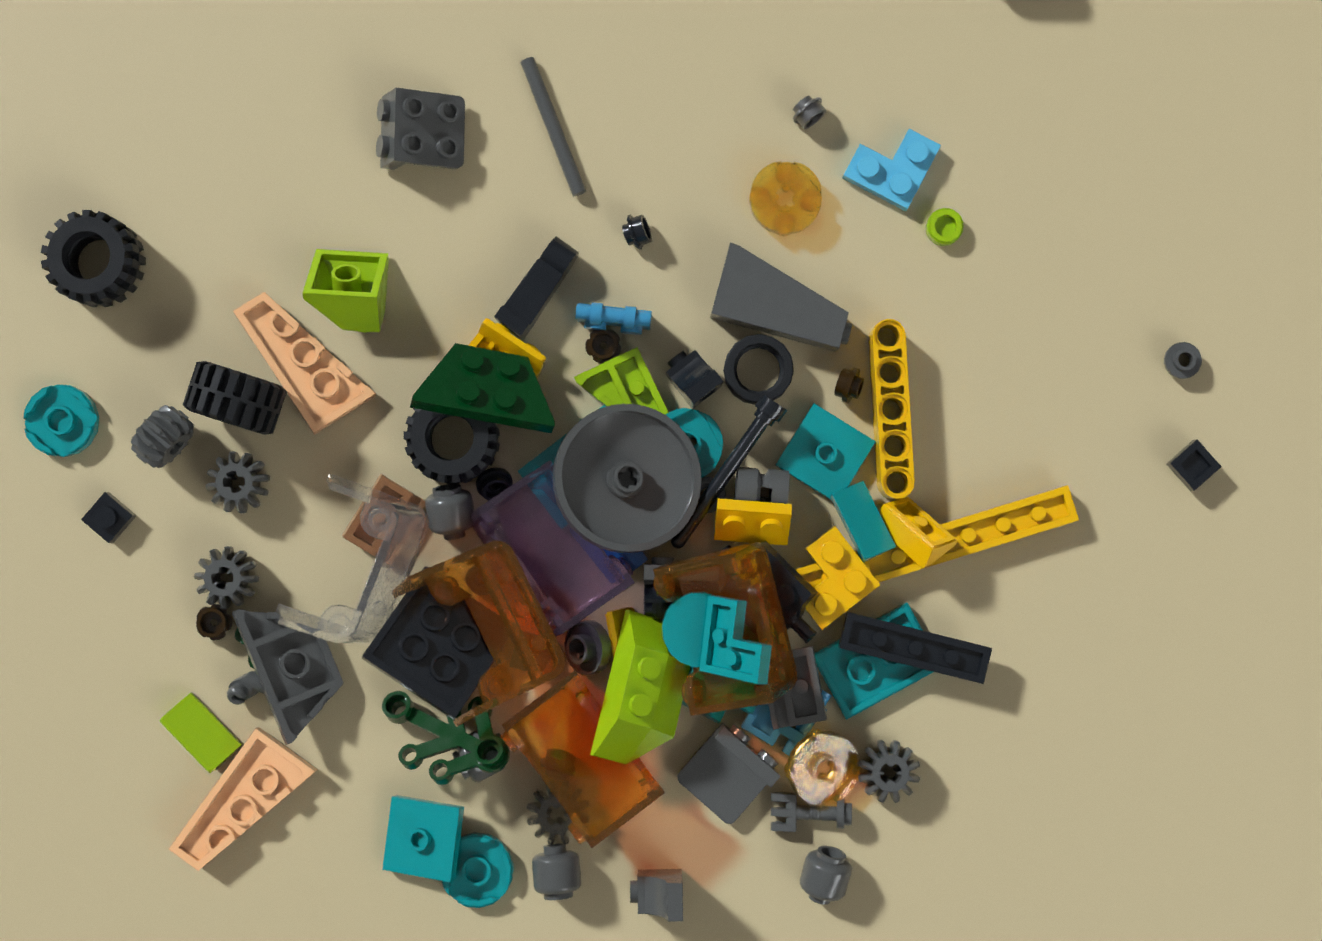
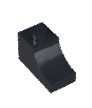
(693, 377)

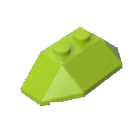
(641, 693)

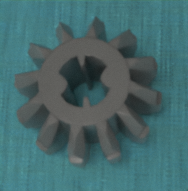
(162, 436)
(223, 483)
(220, 564)
(886, 783)

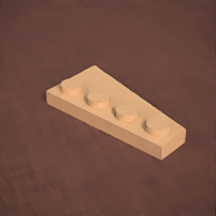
(308, 372)

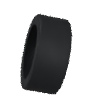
(754, 342)

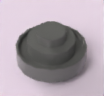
(588, 647)

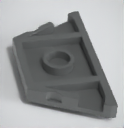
(291, 667)

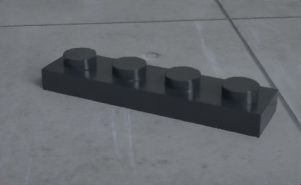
(915, 647)

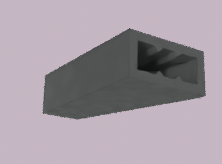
(774, 303)

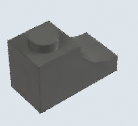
(659, 893)

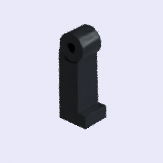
(537, 288)

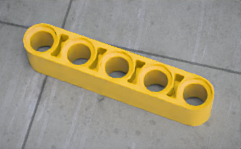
(899, 393)

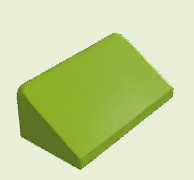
(200, 732)

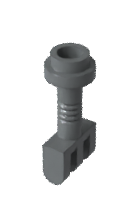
(792, 812)

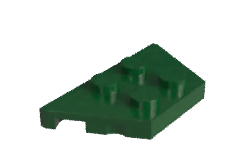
(486, 388)

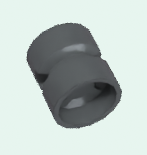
(750, 481)

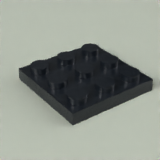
(431, 650)

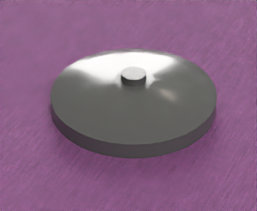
(627, 478)

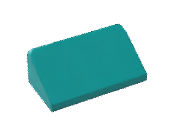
(862, 521)

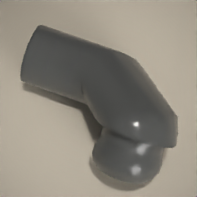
(244, 688)

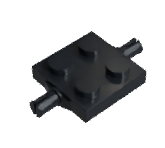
(793, 593)

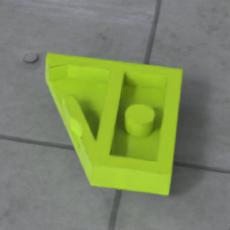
(623, 382)

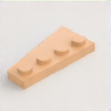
(245, 792)

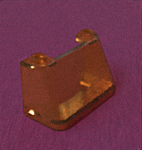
(741, 575)
(557, 740)

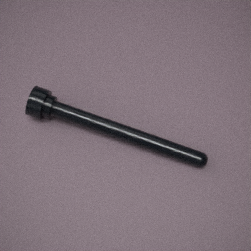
(766, 414)

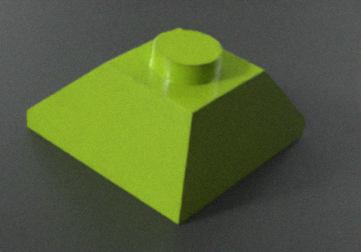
(349, 288)

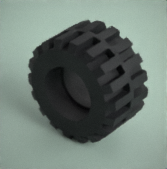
(67, 246)
(234, 397)
(445, 470)

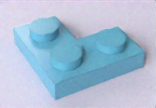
(897, 178)

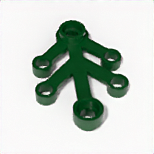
(449, 738)

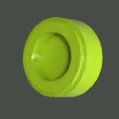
(944, 227)

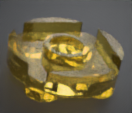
(785, 177)
(806, 757)

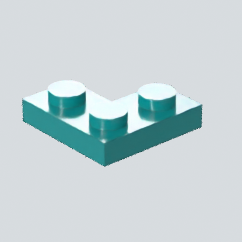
(723, 643)

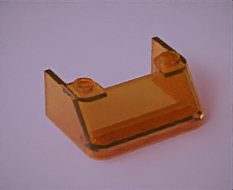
(506, 616)

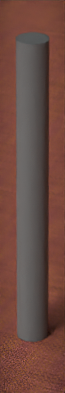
(553, 126)

